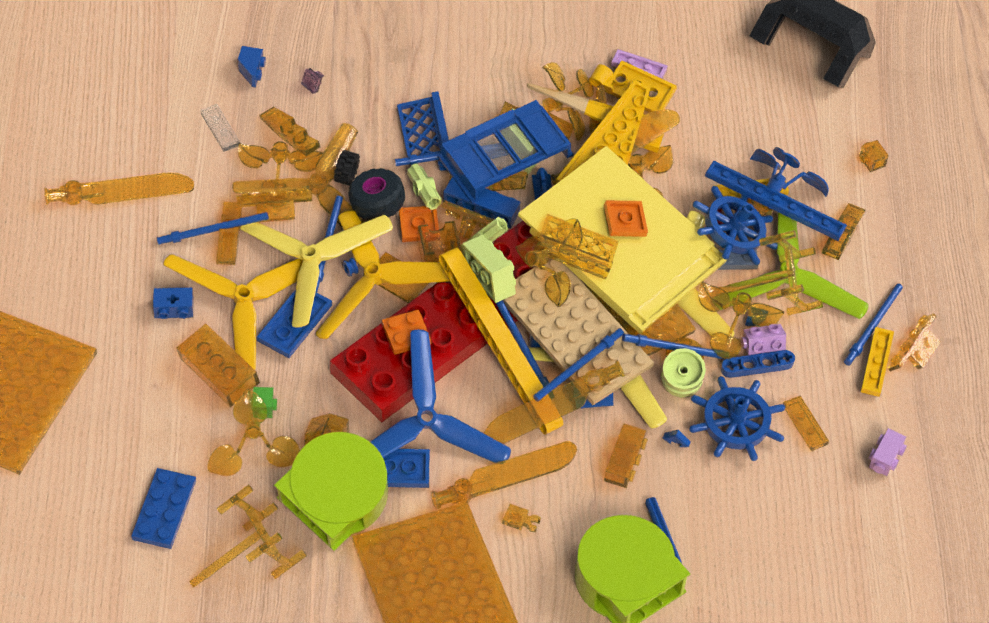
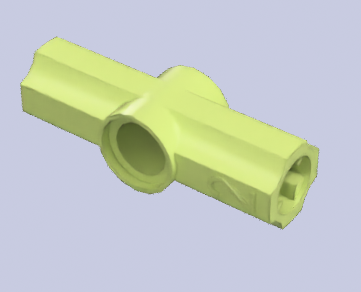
(424, 186)
(491, 231)

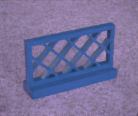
(438, 121)

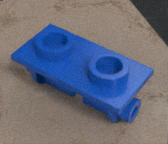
(541, 182)

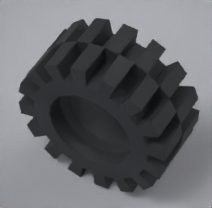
(346, 167)

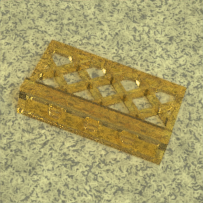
(579, 259)

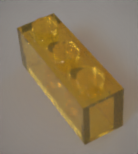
(625, 456)

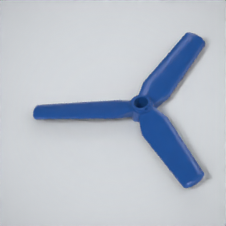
(444, 426)

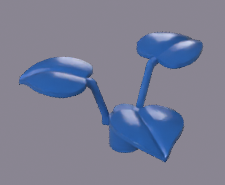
(777, 181)

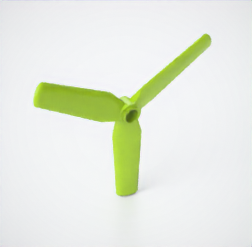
(812, 283)

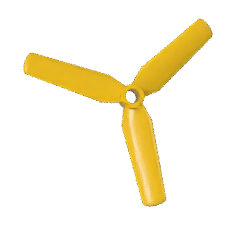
(376, 273)
(244, 313)

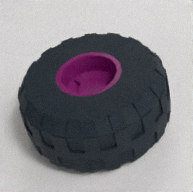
(376, 194)

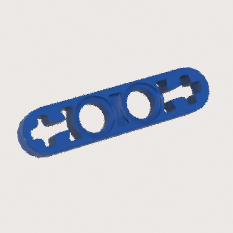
(756, 360)

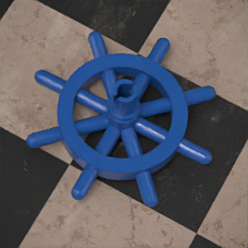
(734, 225)
(737, 418)

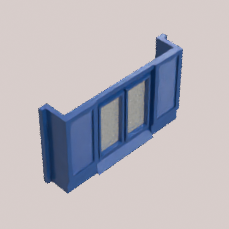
(502, 148)

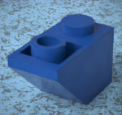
(250, 64)

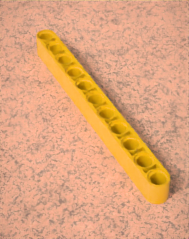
(493, 329)

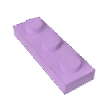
(645, 64)

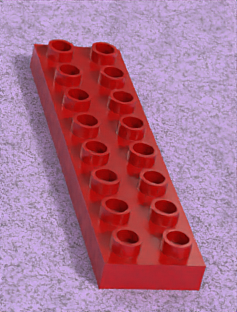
(385, 379)

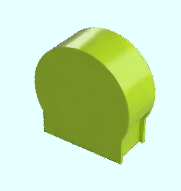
(336, 486)
(628, 569)

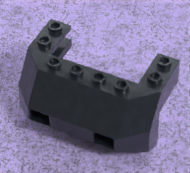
(827, 19)

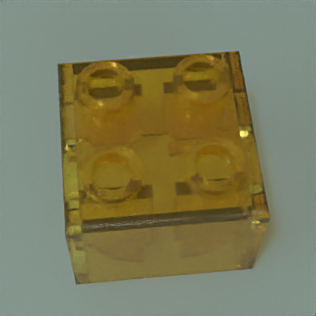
(437, 242)

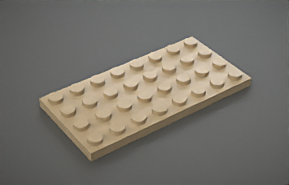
(574, 328)

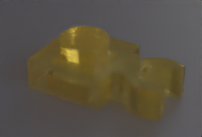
(518, 517)

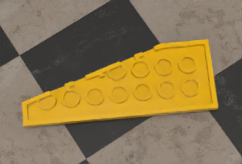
(616, 130)

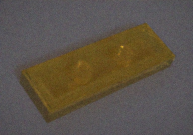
(805, 423)

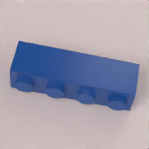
(489, 203)

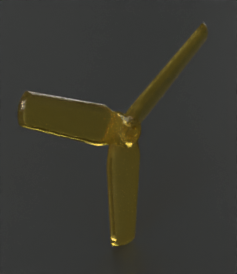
(318, 182)

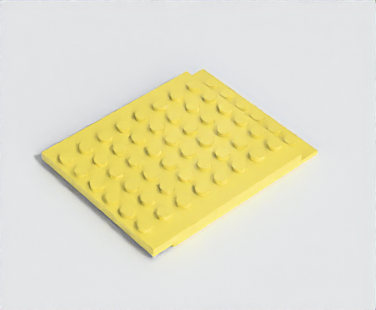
(647, 271)

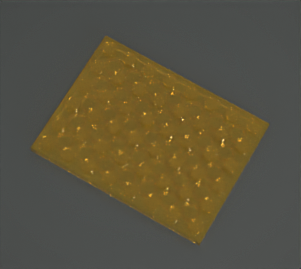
(35, 382)
(433, 570)

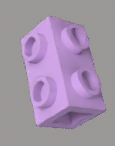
(764, 339)
(885, 456)

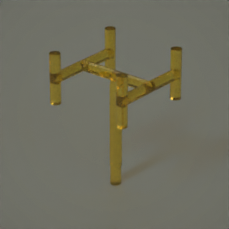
(792, 291)
(267, 547)

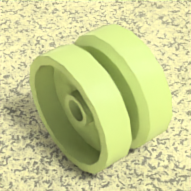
(682, 362)

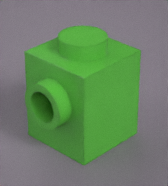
(267, 396)

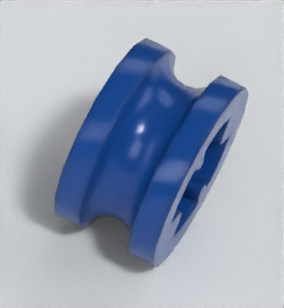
(350, 267)

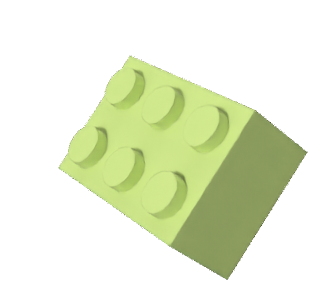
(490, 268)

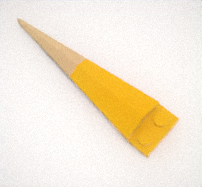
(588, 107)

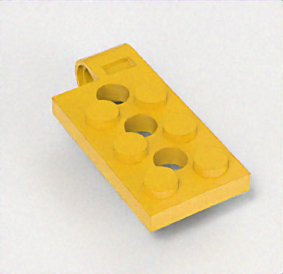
(604, 76)

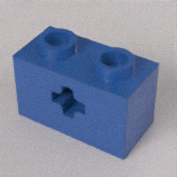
(173, 303)

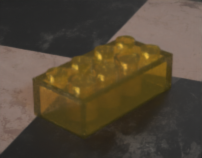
(217, 364)

